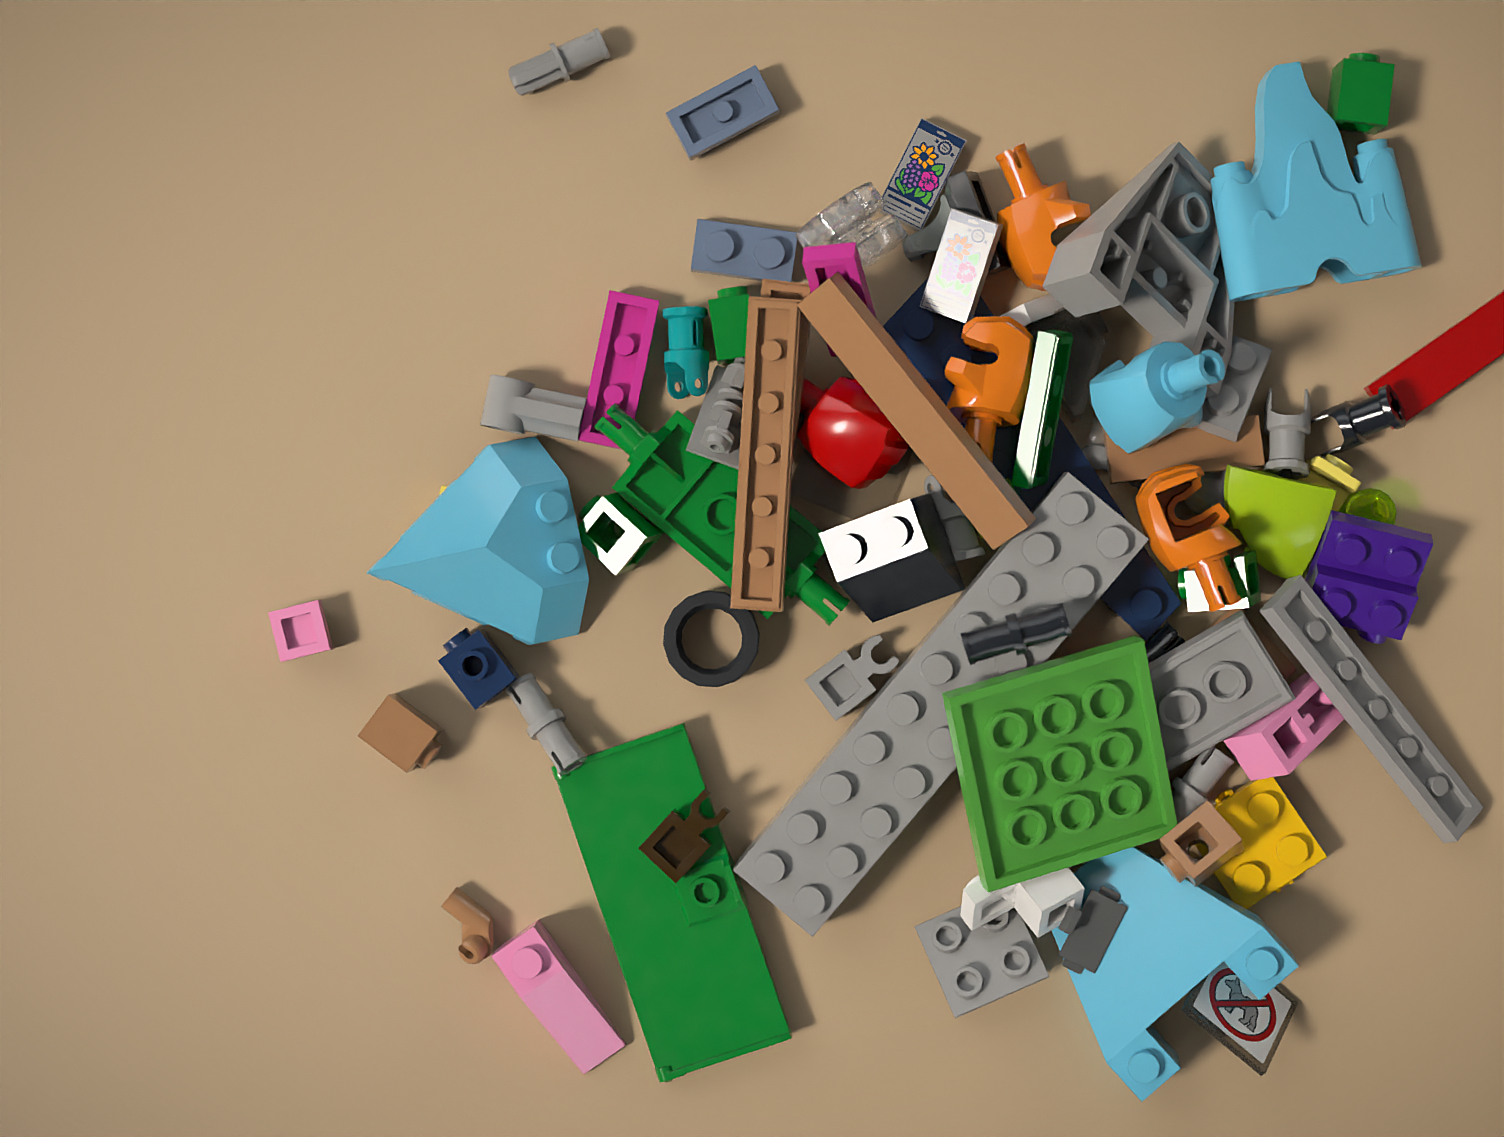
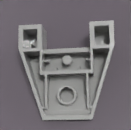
(1155, 257)

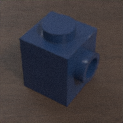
(477, 666)

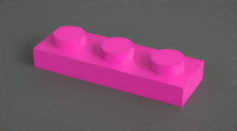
(619, 362)

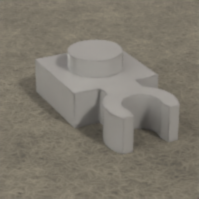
(845, 681)

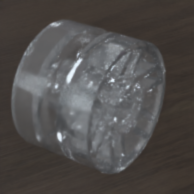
(850, 221)

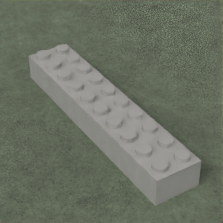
(902, 739)

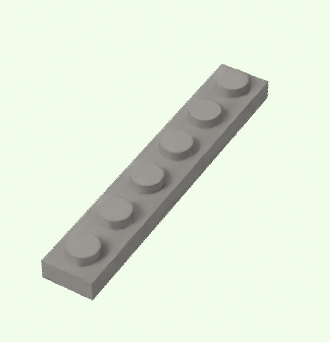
(1371, 709)

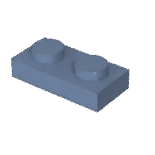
(722, 112)
(743, 251)

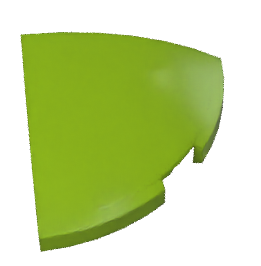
(1277, 517)

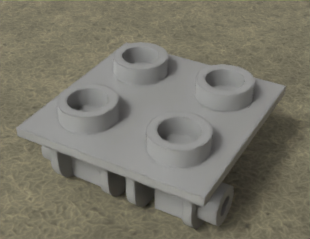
(720, 417)
(983, 962)

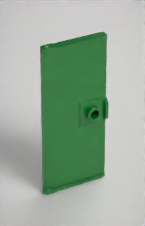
(681, 944)

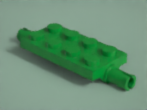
(697, 503)

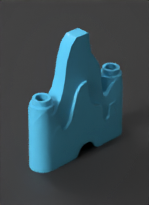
(1304, 203)

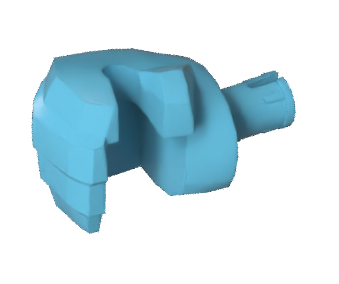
(1154, 393)

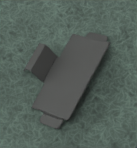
(1090, 930)

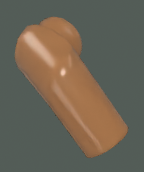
(476, 926)

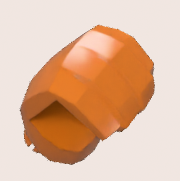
(1033, 217)
(995, 392)
(1192, 543)

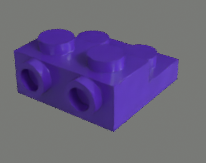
(1369, 574)

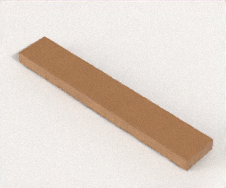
(916, 411)
(766, 454)

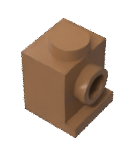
(1200, 827)

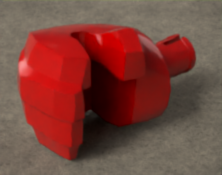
(848, 432)

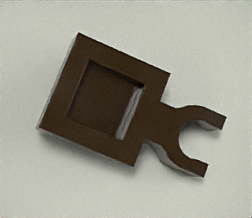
(679, 840)

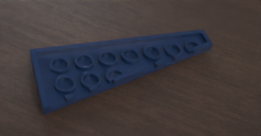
(929, 341)

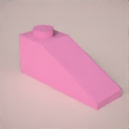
(1286, 735)
(558, 996)

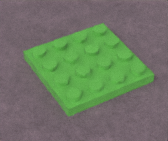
(1061, 762)

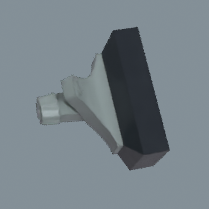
(964, 193)

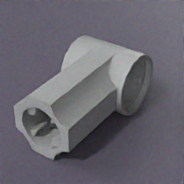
(520, 407)

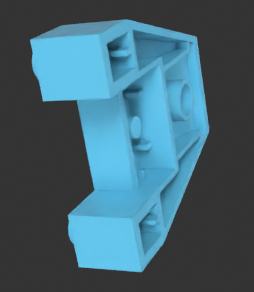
(1160, 953)

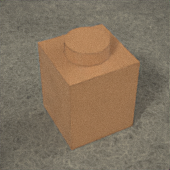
(402, 734)

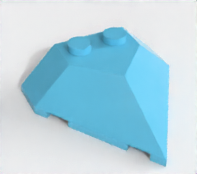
(499, 546)

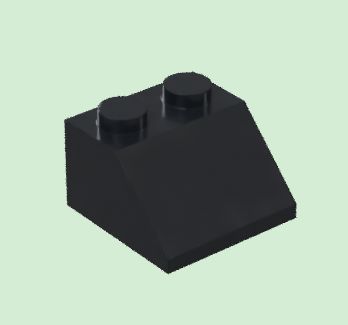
(893, 558)

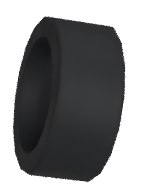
(693, 672)

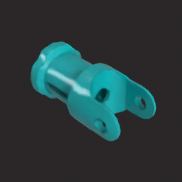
(686, 354)

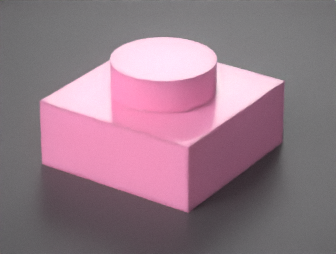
(300, 630)

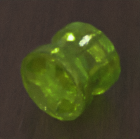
(1360, 502)

